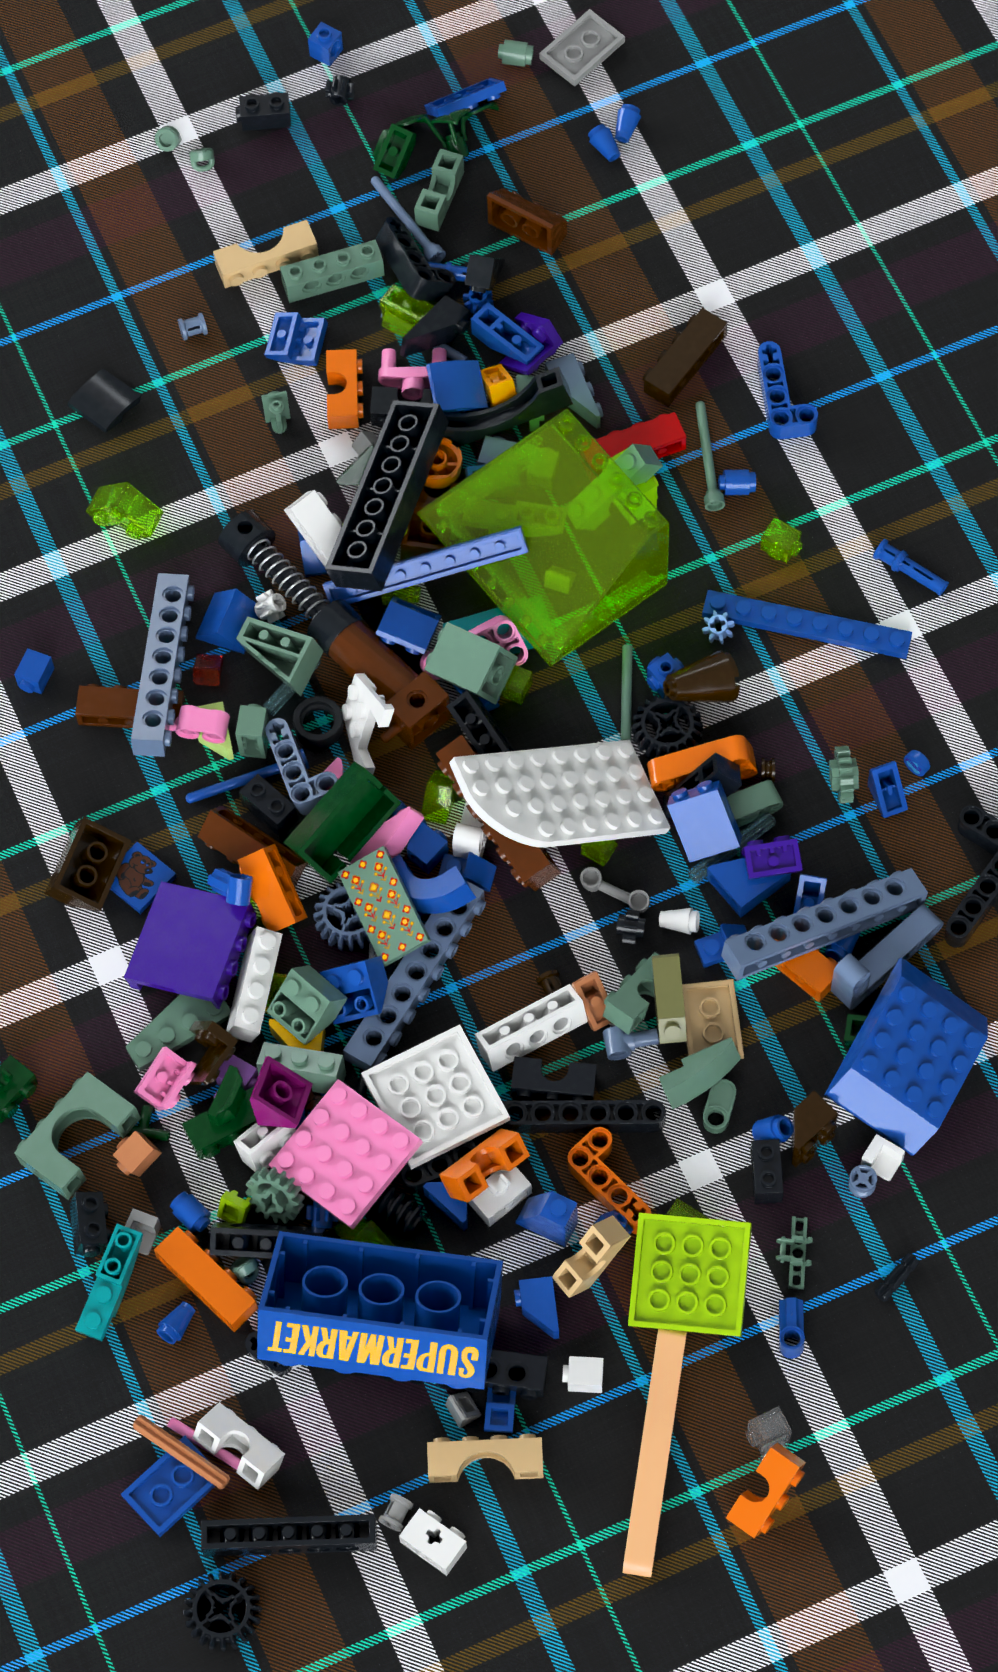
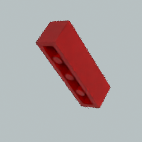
(662, 434)

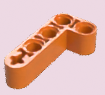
(672, 768)
(595, 1168)

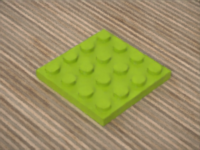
(690, 1274)

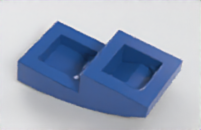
(500, 1412)

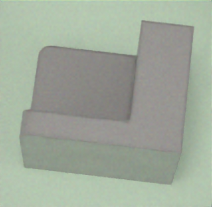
(146, 1224)

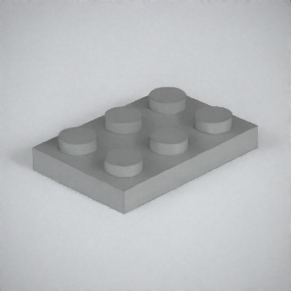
(582, 47)

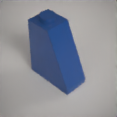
(740, 893)
(550, 1216)

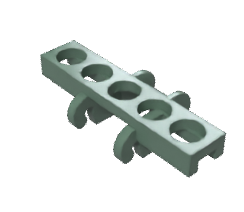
(802, 1238)

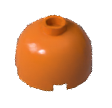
(445, 467)

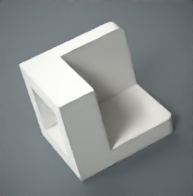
(883, 1157)

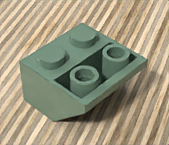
(306, 1003)

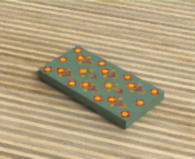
(384, 906)

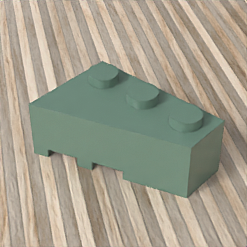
(282, 651)

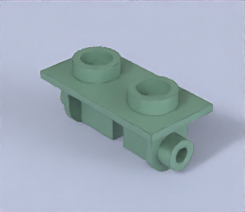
(276, 410)

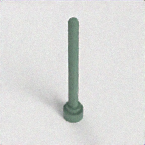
(713, 499)

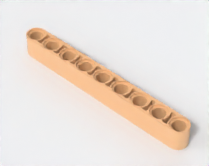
(654, 1453)

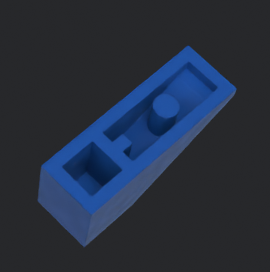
(504, 335)

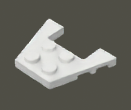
(360, 713)

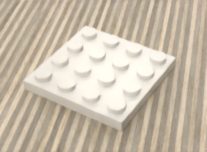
(437, 1094)

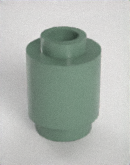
(516, 53)

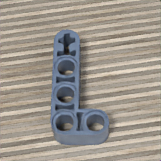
(295, 765)

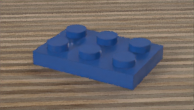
(467, 97)
(166, 1491)

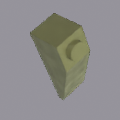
(669, 998)

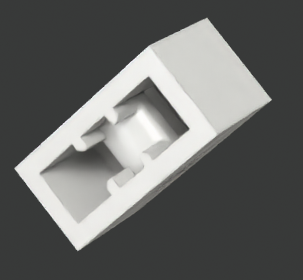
(442, 1555)

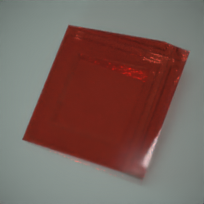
(207, 669)

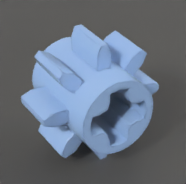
(718, 635)

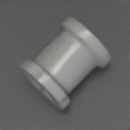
(395, 1512)

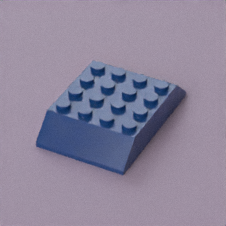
(909, 1058)

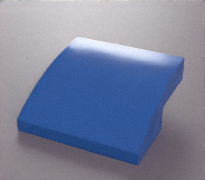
(296, 339)
(457, 385)

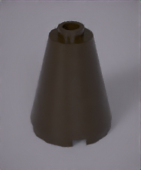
(705, 680)

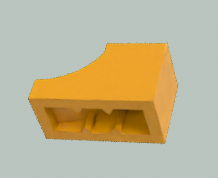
(497, 384)

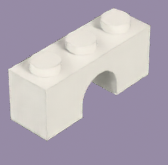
(224, 1429)

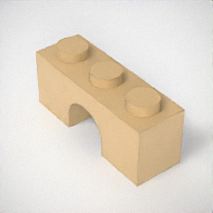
(599, 1248)

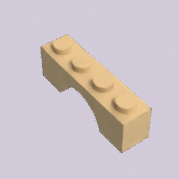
(239, 265)
(450, 1458)

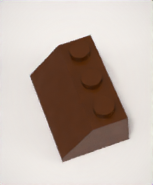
(526, 220)

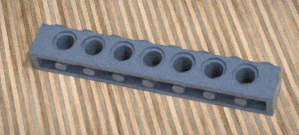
(161, 665)
(907, 897)
(357, 1049)

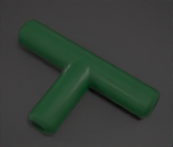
(143, 1126)

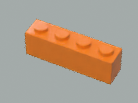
(206, 1279)

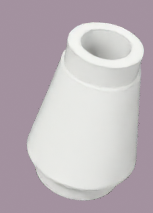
(680, 920)

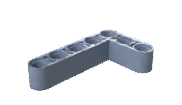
(858, 979)

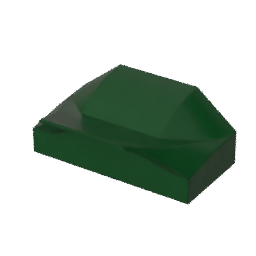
(393, 151)
(228, 1098)

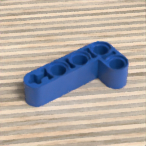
(778, 390)

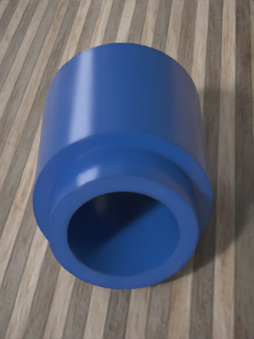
(737, 482)
(773, 1127)
(190, 1212)

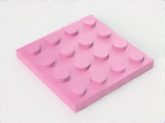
(346, 1153)

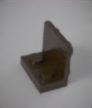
(220, 1050)

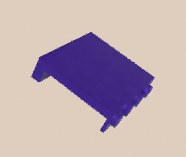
(190, 943)

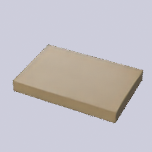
(711, 1015)

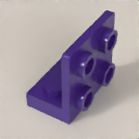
(542, 331)
(772, 858)

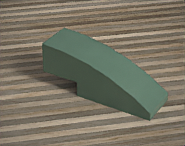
(699, 1072)

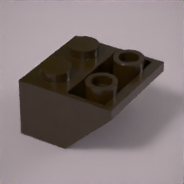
(812, 1125)

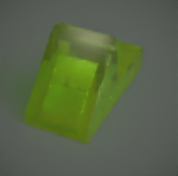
(363, 1232)

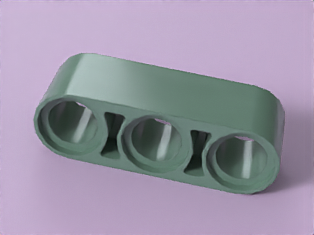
(754, 802)

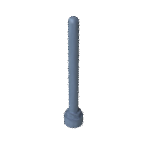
(432, 251)

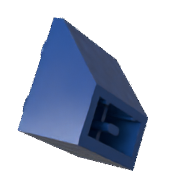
(408, 626)
(362, 984)

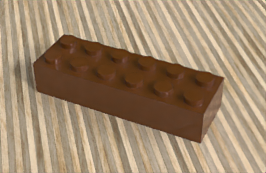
(530, 864)

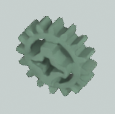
(843, 774)
(275, 1195)

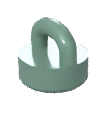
(167, 138)
(202, 154)
(244, 1266)

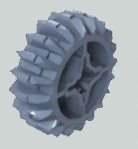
(330, 907)

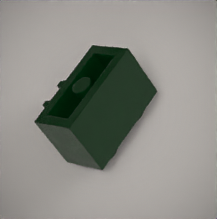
(15, 1085)

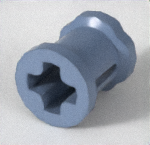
(192, 326)

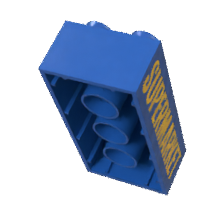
(379, 1310)

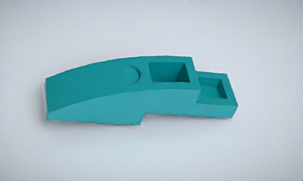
(110, 1283)

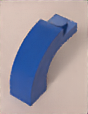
(435, 894)

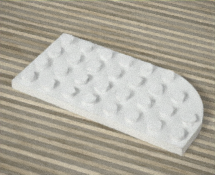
(562, 793)

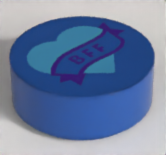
(917, 762)

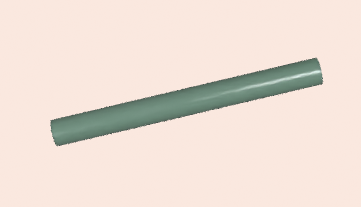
(626, 692)

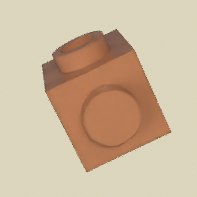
(136, 1154)

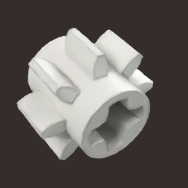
(270, 606)

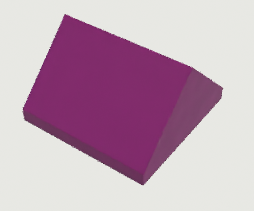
(279, 1095)

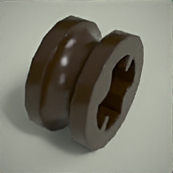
(768, 770)

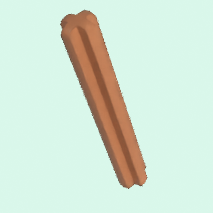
(181, 1452)

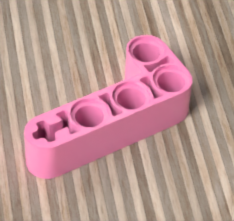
(489, 630)

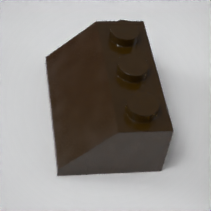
(87, 866)

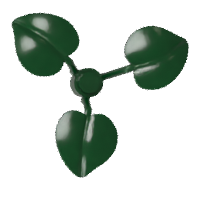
(455, 141)

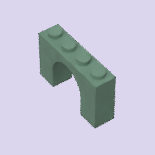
(85, 1100)

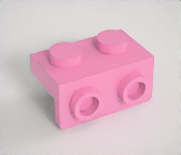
(165, 1079)

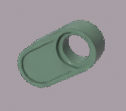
(721, 1101)

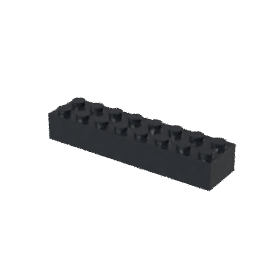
(387, 495)

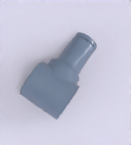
(620, 1045)

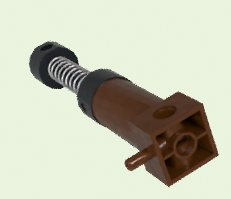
(344, 635)

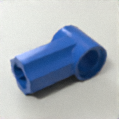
(232, 886)
(791, 1326)

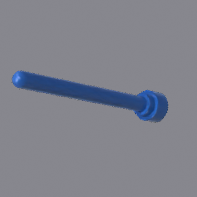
(235, 782)

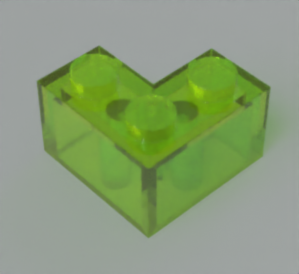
(125, 507)

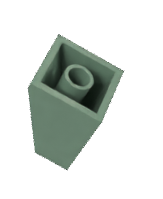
(471, 662)

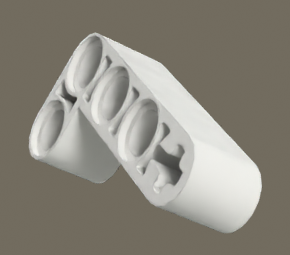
(468, 836)

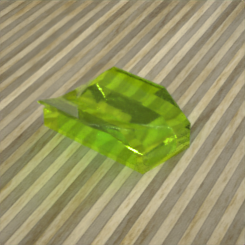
(401, 311)

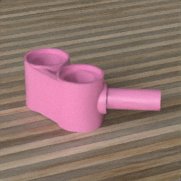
(195, 720)

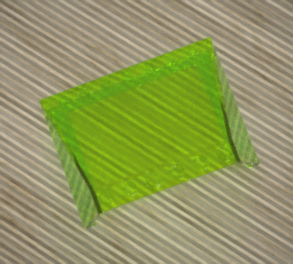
(587, 531)

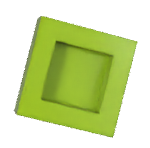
(233, 1208)

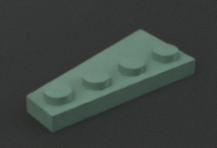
(173, 1027)

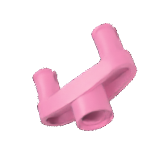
(408, 379)

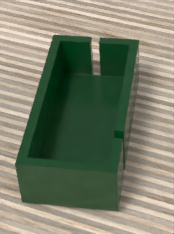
(342, 821)

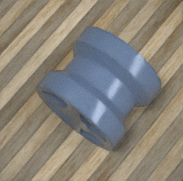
(862, 1175)

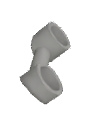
(592, 881)

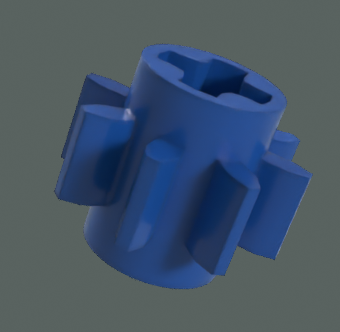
(476, 300)
(320, 1217)

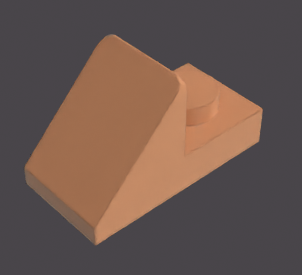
(593, 996)

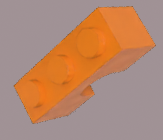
(344, 407)
(498, 1152)
(781, 1471)

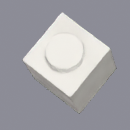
(584, 1374)

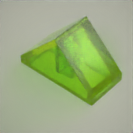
(438, 798)

